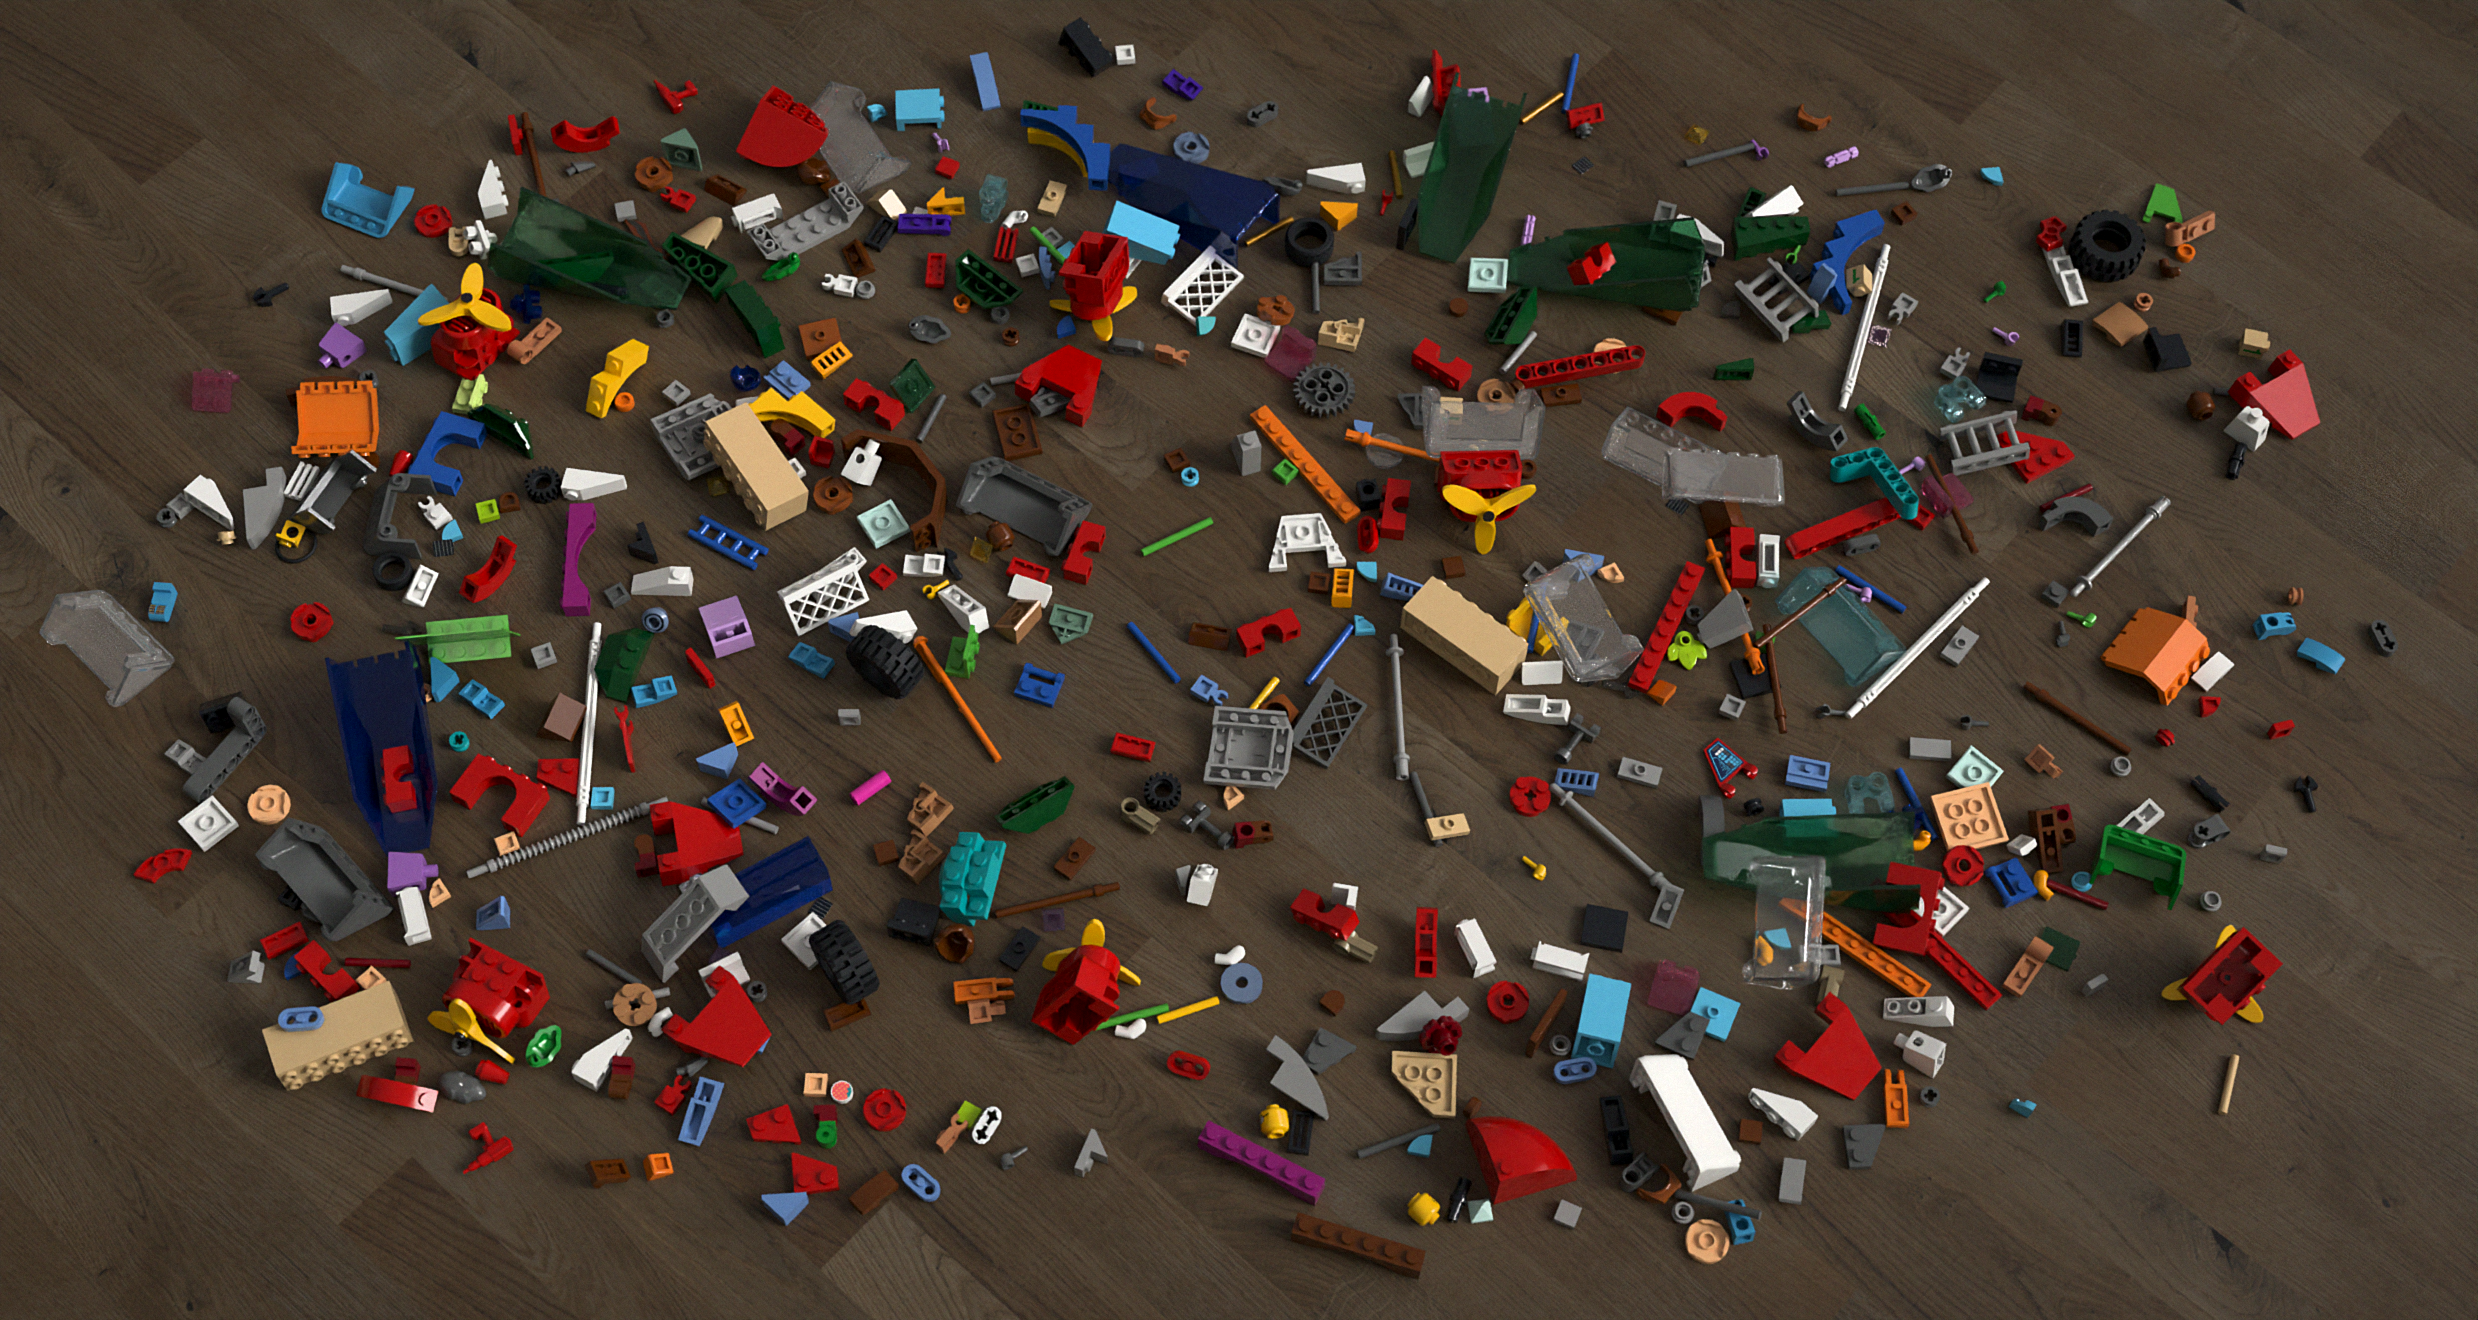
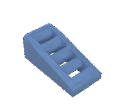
(1393, 592)
(1575, 787)

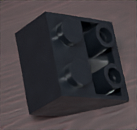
(215, 713)

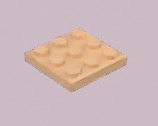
(1969, 817)

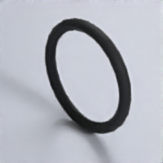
(300, 559)

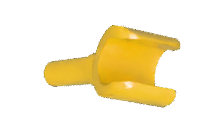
(932, 595)
(1540, 870)

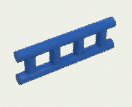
(723, 532)

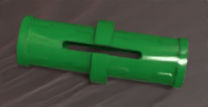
(1870, 421)

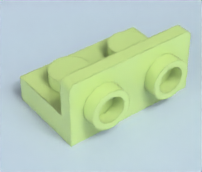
(470, 394)

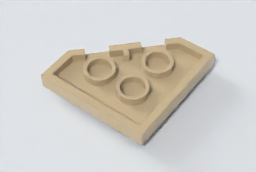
(1428, 1079)

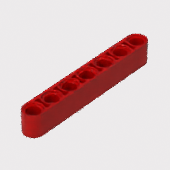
(1586, 360)
(1841, 528)

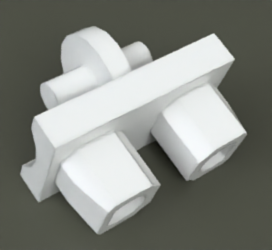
(481, 237)

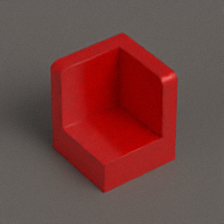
(821, 452)

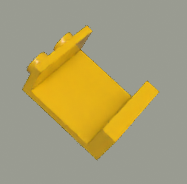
(1519, 623)

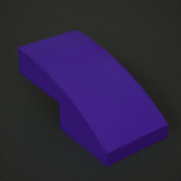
(1181, 86)

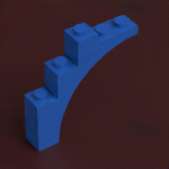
(1079, 136)
(1848, 237)

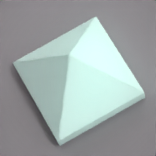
(1480, 1211)

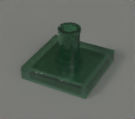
(911, 385)

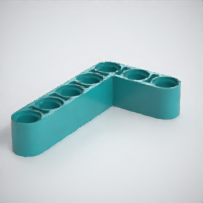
(1885, 474)

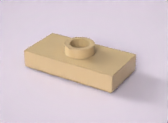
(1052, 198)
(1447, 826)

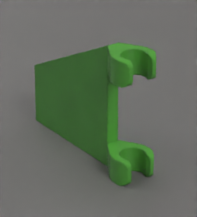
(2163, 203)

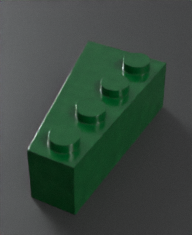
(1767, 234)
(706, 269)
(756, 317)

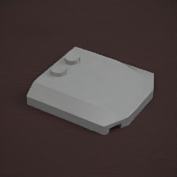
(675, 434)
(1249, 748)

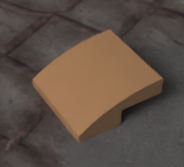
(2120, 324)

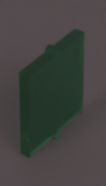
(2064, 948)

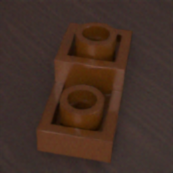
(872, 1192)

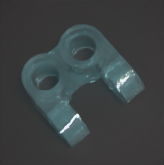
(993, 197)
(1960, 390)
(1867, 789)

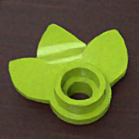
(1687, 652)

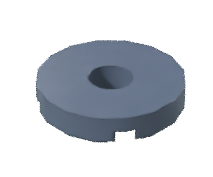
(1188, 139)
(1245, 972)

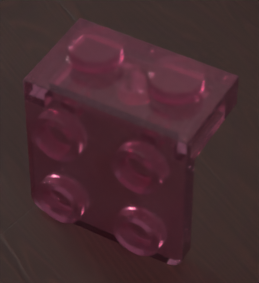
(1291, 353)
(213, 390)
(1939, 498)
(1674, 987)

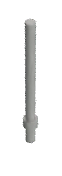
(361, 274)

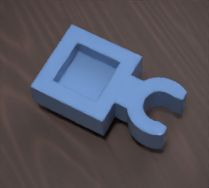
(1207, 689)

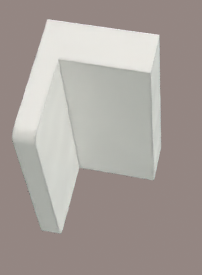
(1417, 159)
(1344, 895)
(732, 964)

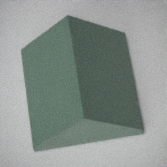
(681, 150)

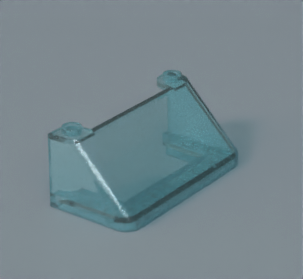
(1842, 625)

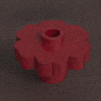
(1441, 1035)

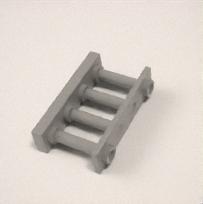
(1769, 316)
(1981, 460)

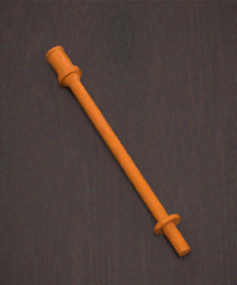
(1365, 440)
(1751, 654)

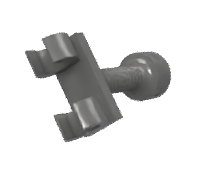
(1564, 755)
(1224, 839)

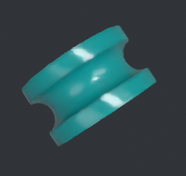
(462, 736)

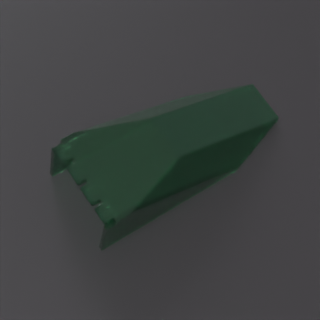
(1464, 170)
(554, 230)
(1654, 266)
(1854, 851)

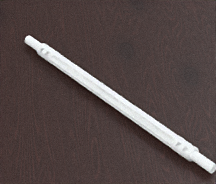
(1863, 330)
(1893, 671)
(588, 726)

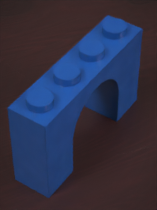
(447, 430)

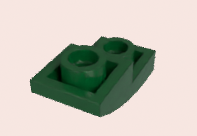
(1809, 322)

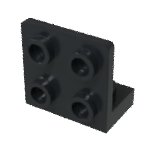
(2166, 351)
(1998, 376)
(914, 921)

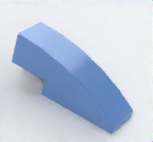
(985, 81)
(701, 1111)

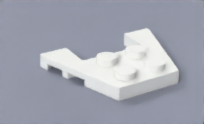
(1303, 534)

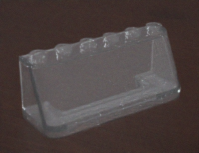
(1640, 444)
(1723, 477)

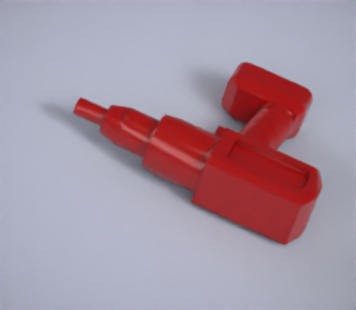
(673, 99)
(492, 1150)

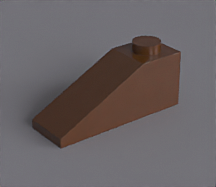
(2045, 830)

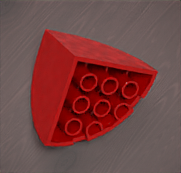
(782, 131)
(1517, 1157)

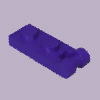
(924, 224)

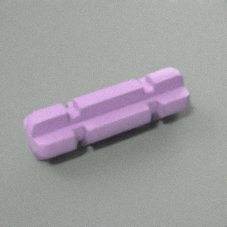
(1841, 156)
(1528, 229)

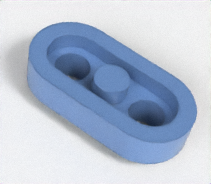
(302, 1019)
(1573, 1069)
(922, 1183)

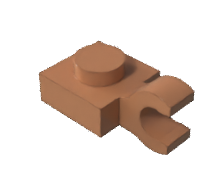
(1167, 355)
(2041, 760)
(981, 1010)
(947, 1137)

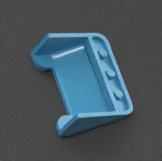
(360, 205)

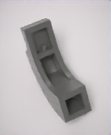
(1812, 427)
(2080, 510)
(1711, 817)

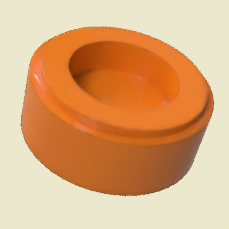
(2185, 253)
(624, 402)

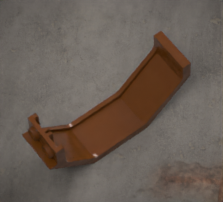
(908, 454)

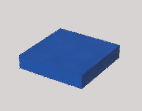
(736, 803)

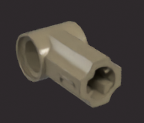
(1140, 817)
(1356, 947)
(1830, 981)

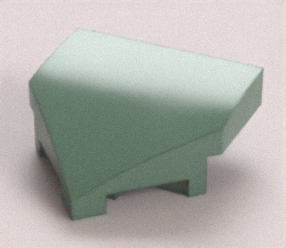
(1069, 622)

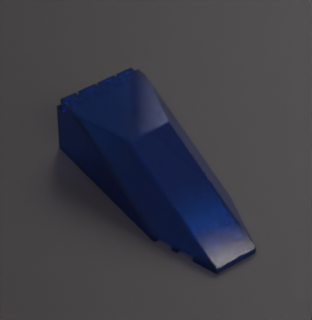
(1204, 201)
(379, 710)

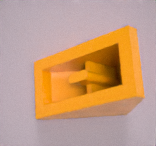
(1338, 213)

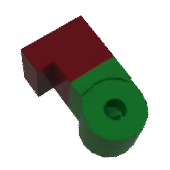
(827, 1131)

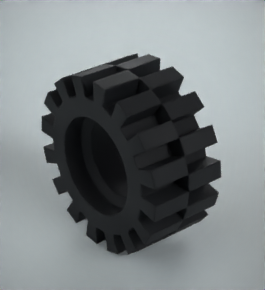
(539, 476)
(1162, 802)

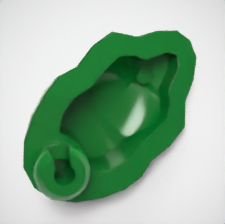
(782, 268)
(543, 1046)

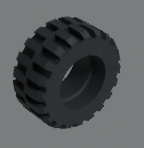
(2101, 263)
(884, 661)
(844, 962)

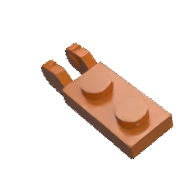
(982, 989)
(1895, 1100)

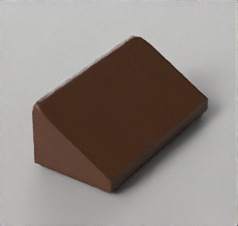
(724, 189)
(858, 259)
(1209, 636)

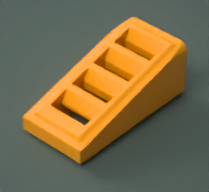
(827, 354)
(1343, 597)

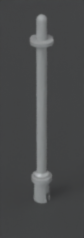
(2152, 512)
(1401, 759)
(1656, 878)

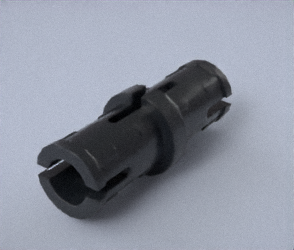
(2236, 461)
(2209, 793)
(1458, 1200)

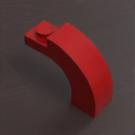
(585, 139)
(1691, 404)
(493, 574)
(397, 1093)

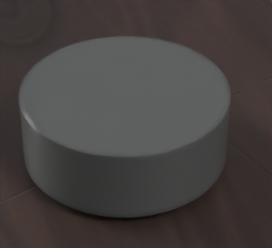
(999, 315)

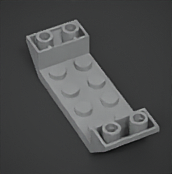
(809, 226)
(690, 918)

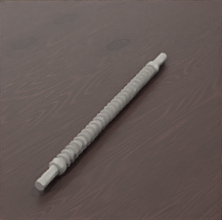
(492, 865)

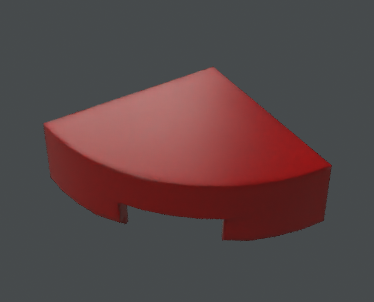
(2208, 705)

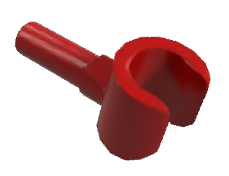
(1386, 199)

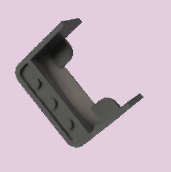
(331, 491)
(380, 534)

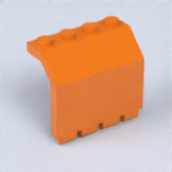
(336, 418)
(2159, 649)

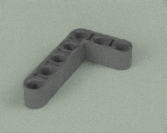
(229, 753)

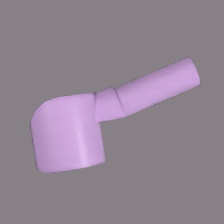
(941, 143)
(2009, 339)
(1917, 462)
(1865, 593)

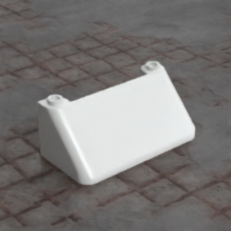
(1688, 1116)

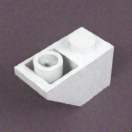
(1202, 884)

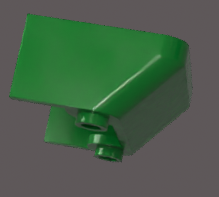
(2141, 857)

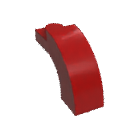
(1425, 942)

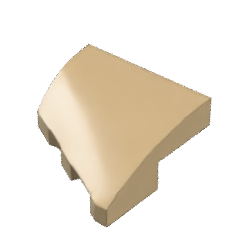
(705, 232)
(1340, 334)

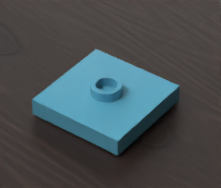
(1718, 1009)

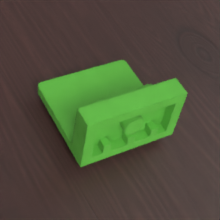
(961, 655)

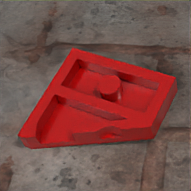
(560, 773)
(774, 1126)
(813, 1175)

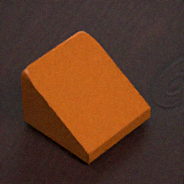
(1662, 691)
(657, 1166)

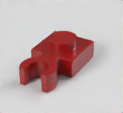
(679, 200)
(673, 1098)

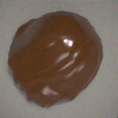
(813, 171)
(955, 942)

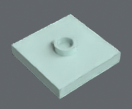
(1487, 275)
(883, 523)
(1973, 769)

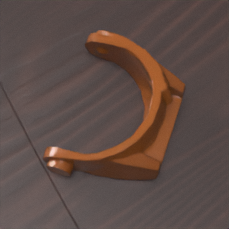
(1154, 120)
(1811, 123)
(1283, 701)
(1663, 1195)

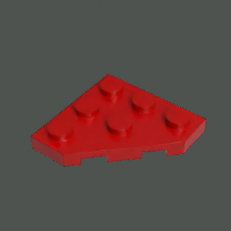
(2044, 455)

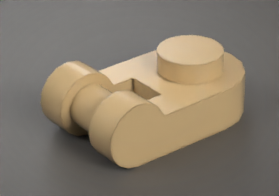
(458, 245)

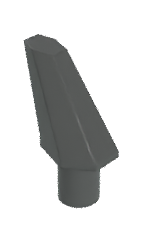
(579, 167)
(692, 1066)

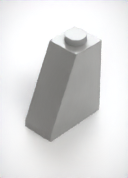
(1247, 452)
(1725, 621)

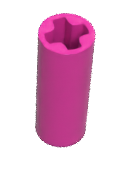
(870, 787)

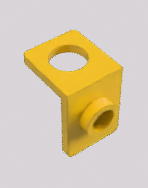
(287, 541)

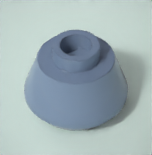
(655, 620)

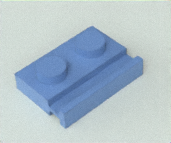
(786, 380)
(1807, 773)

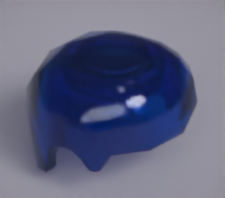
(745, 378)

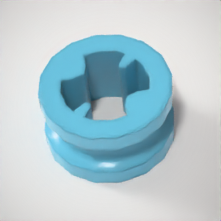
(1190, 482)

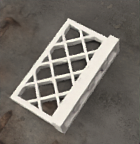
(1190, 275)
(821, 580)

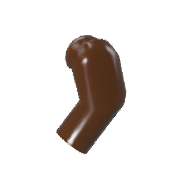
(2167, 270)

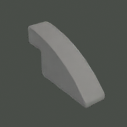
(264, 506)
(1410, 1020)
(1296, 1078)

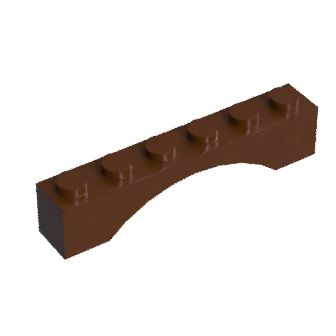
(1328, 1235)

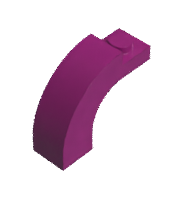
(783, 795)

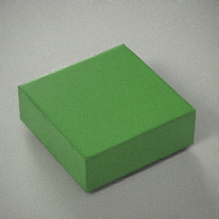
(1285, 471)

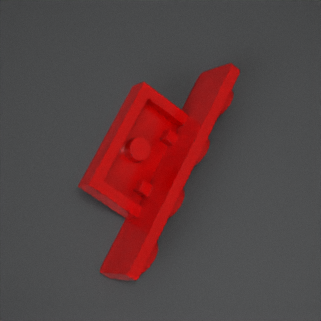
(1442, 80)

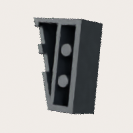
(1086, 47)

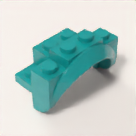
(973, 870)

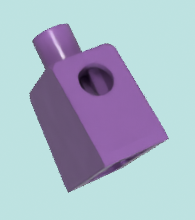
(340, 347)
(408, 871)

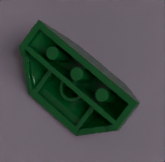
(582, 267)
(983, 282)
(1514, 317)
(505, 427)
(622, 661)
(1037, 806)

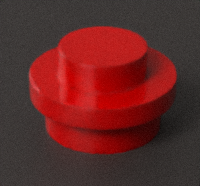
(2165, 737)

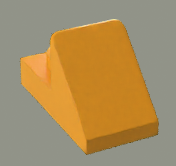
(950, 206)
(735, 723)

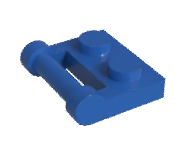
(1039, 691)
(2016, 880)

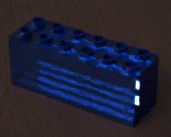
(774, 890)

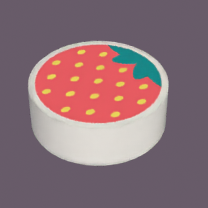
(842, 1092)

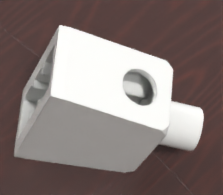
(2249, 427)
(863, 464)
(1922, 1052)

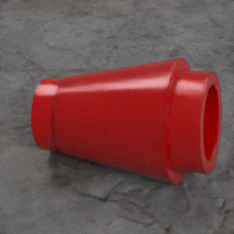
(401, 462)
(491, 1072)

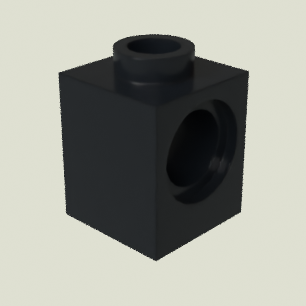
(1368, 501)

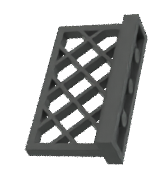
(1311, 714)

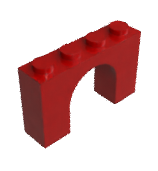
(485, 773)
(1915, 938)

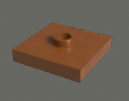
(819, 337)

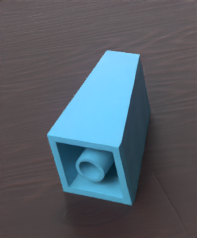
(1147, 235)
(405, 335)
(1601, 1020)

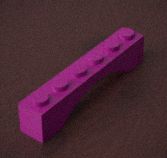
(581, 524)
(1289, 1175)

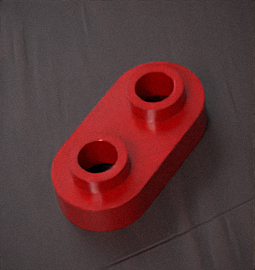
(1367, 534)
(1189, 1065)

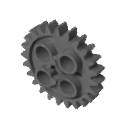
(1324, 390)

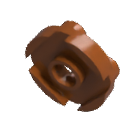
(653, 182)
(1275, 309)
(835, 504)

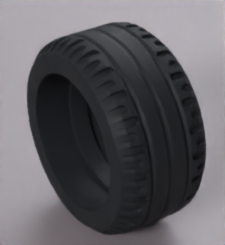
(1311, 227)

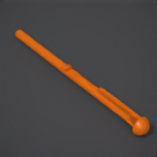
(920, 645)

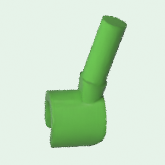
(1793, 256)
(2087, 621)

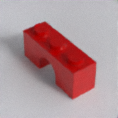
(1596, 262)
(1452, 374)
(862, 394)
(1396, 495)
(1088, 538)
(1739, 571)
(1282, 623)
(396, 763)
(1337, 923)
(313, 960)

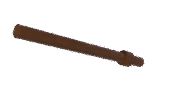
(528, 130)
(1966, 535)
(1827, 591)
(2043, 696)
(1779, 712)
(1097, 890)

